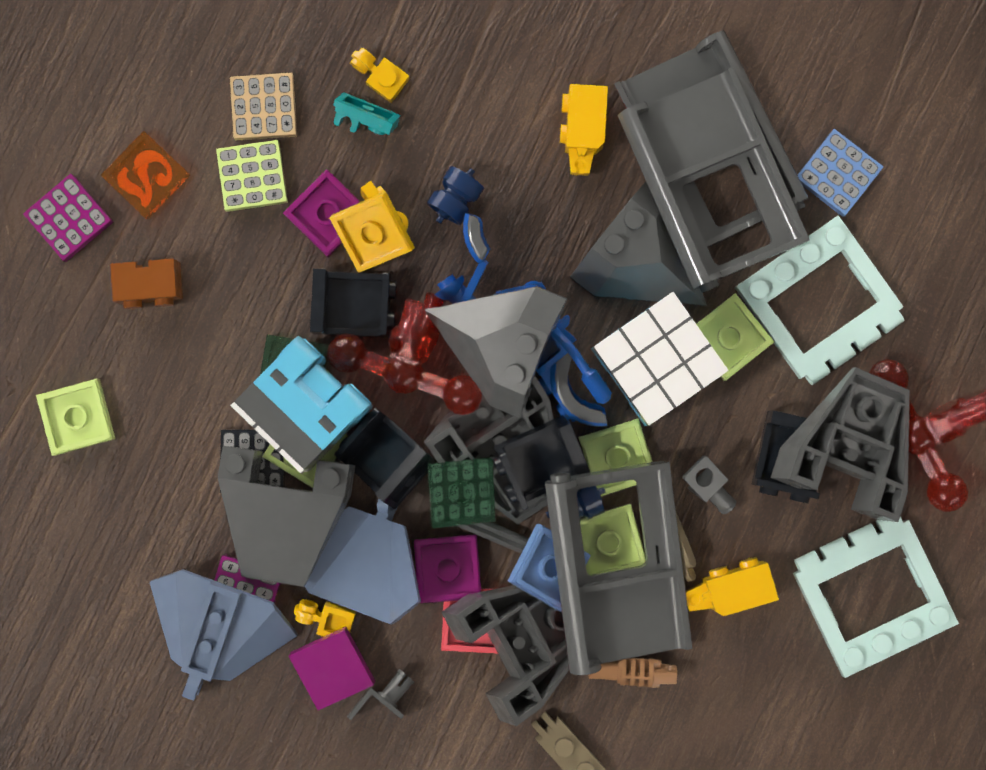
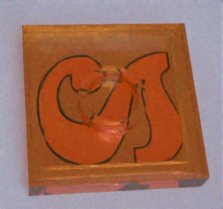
(145, 175)

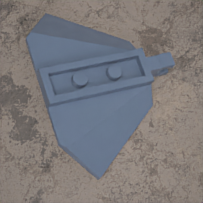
(368, 566)
(215, 627)

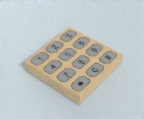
(263, 106)

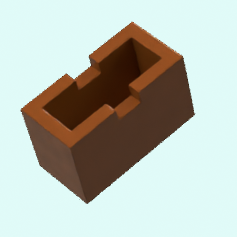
(138, 284)

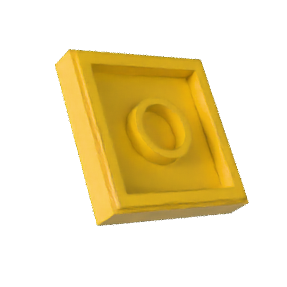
(372, 232)

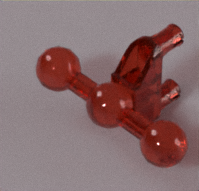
(410, 348)
(946, 423)

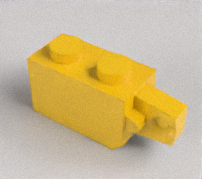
(585, 125)
(734, 589)

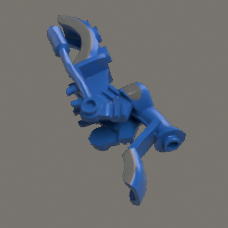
(559, 348)

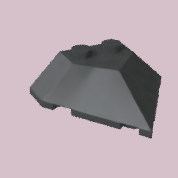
(636, 258)
(501, 340)

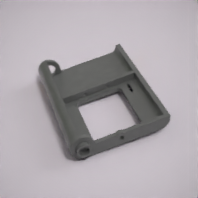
(694, 137)

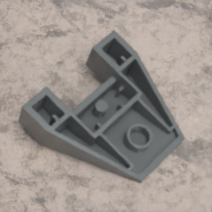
(859, 433)
(280, 528)
(527, 640)

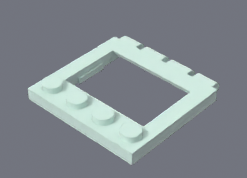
(798, 263)
(894, 635)

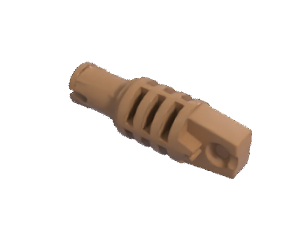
(637, 672)

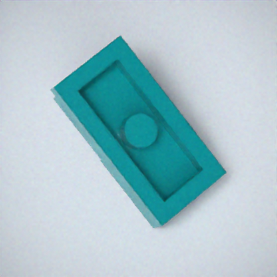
(362, 112)

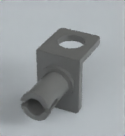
(709, 485)
(389, 696)

